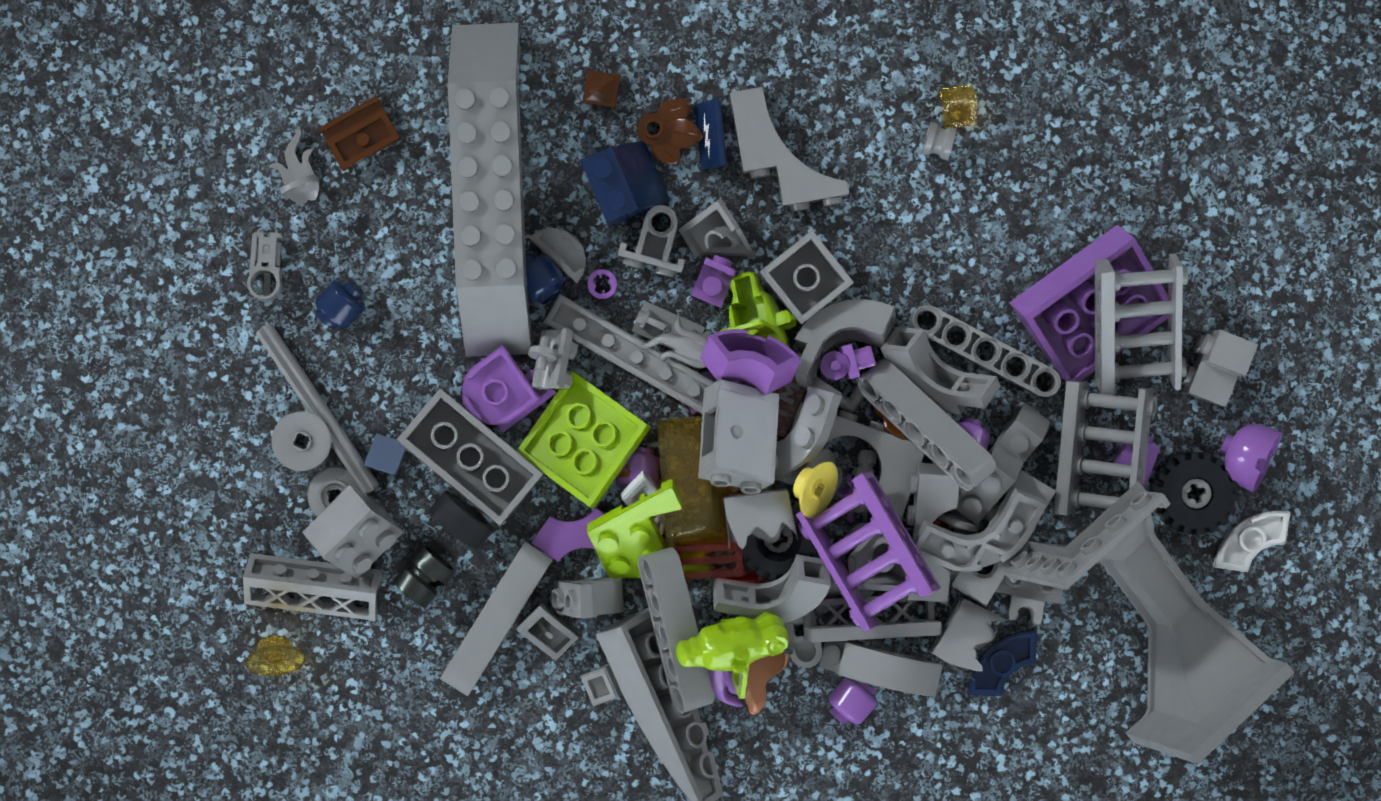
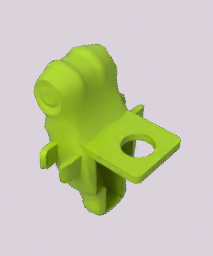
(757, 310)
(734, 646)

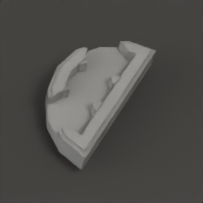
(563, 249)

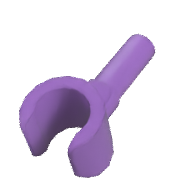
(844, 492)

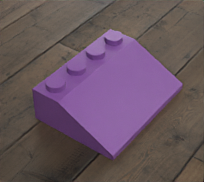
(1062, 304)

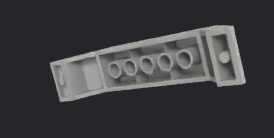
(488, 188)

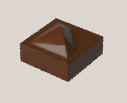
(601, 89)

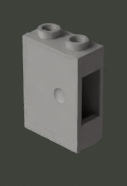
(738, 436)

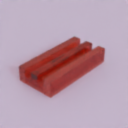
(712, 573)

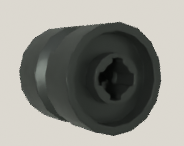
(424, 576)

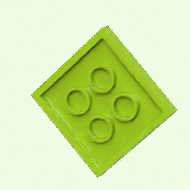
(583, 440)

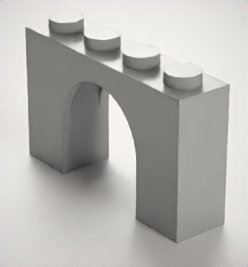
(895, 456)

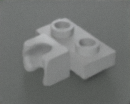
(1029, 596)

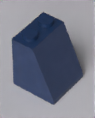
(624, 181)

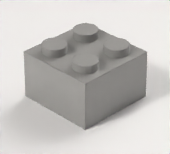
(806, 277)
(353, 532)

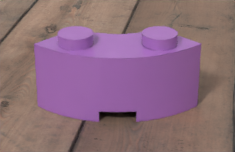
(750, 359)

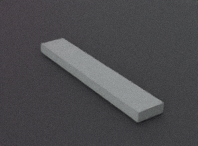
(627, 353)

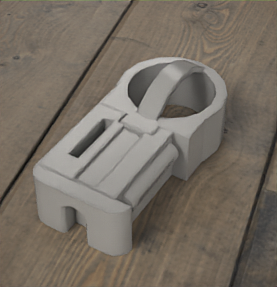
(266, 259)

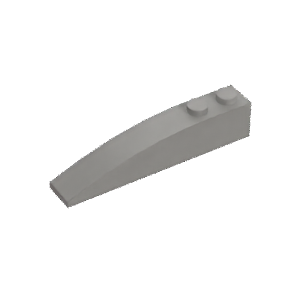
(675, 737)

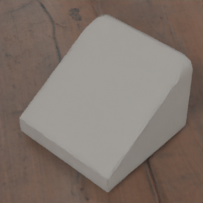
(601, 685)

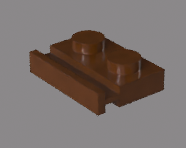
(359, 133)

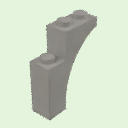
(763, 150)

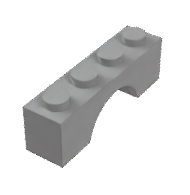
(933, 496)

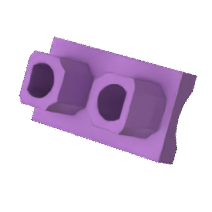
(846, 362)

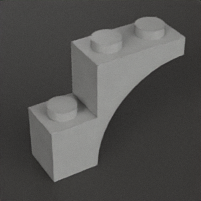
(1014, 445)

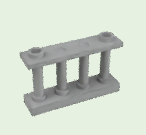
(1109, 312)
(1077, 431)

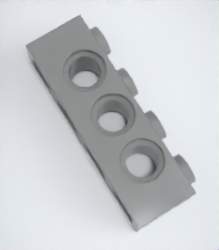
(980, 586)

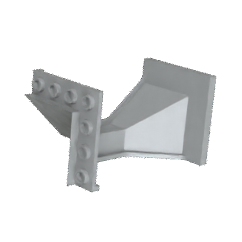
(1199, 666)

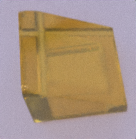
(958, 106)

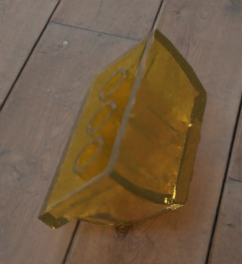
(703, 508)

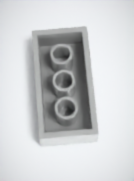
(469, 457)

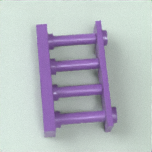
(901, 551)

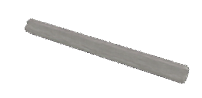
(314, 404)

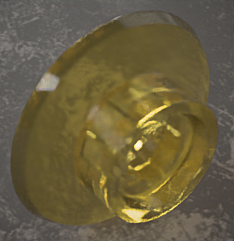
(274, 657)

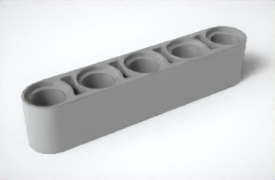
(1001, 352)
(926, 424)
(496, 618)
(673, 622)

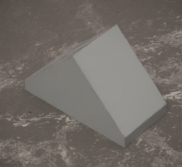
(547, 631)

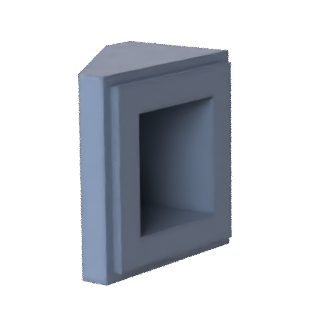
(385, 455)

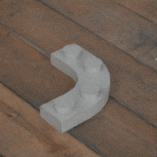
(809, 432)
(985, 548)

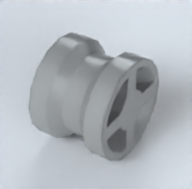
(939, 141)

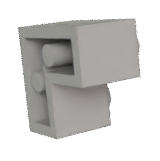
(1217, 366)

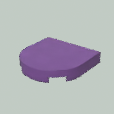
(497, 389)

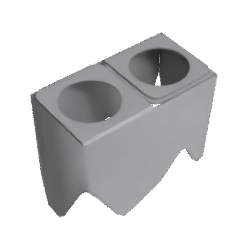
(758, 514)
(963, 633)

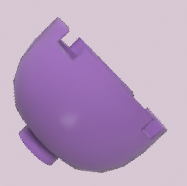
(1249, 454)

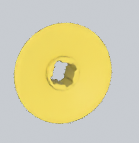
(816, 488)

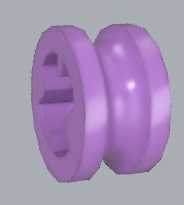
(612, 282)

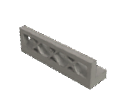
(310, 581)
(885, 629)

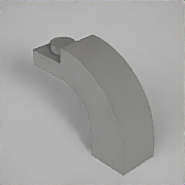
(841, 323)
(943, 384)
(786, 597)
(882, 668)

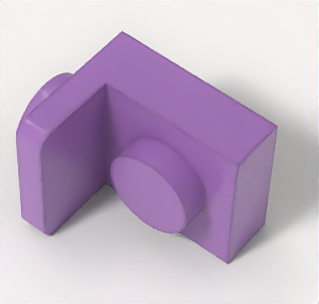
(714, 281)

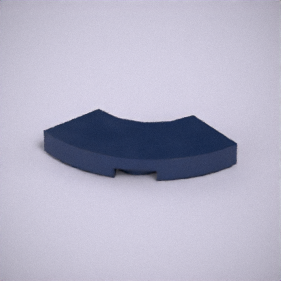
(1001, 661)

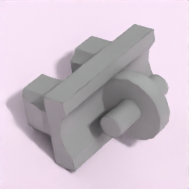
(552, 359)

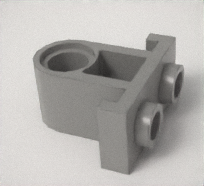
(654, 246)
(588, 597)

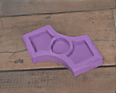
(561, 536)

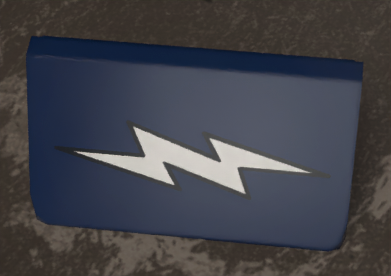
(712, 145)

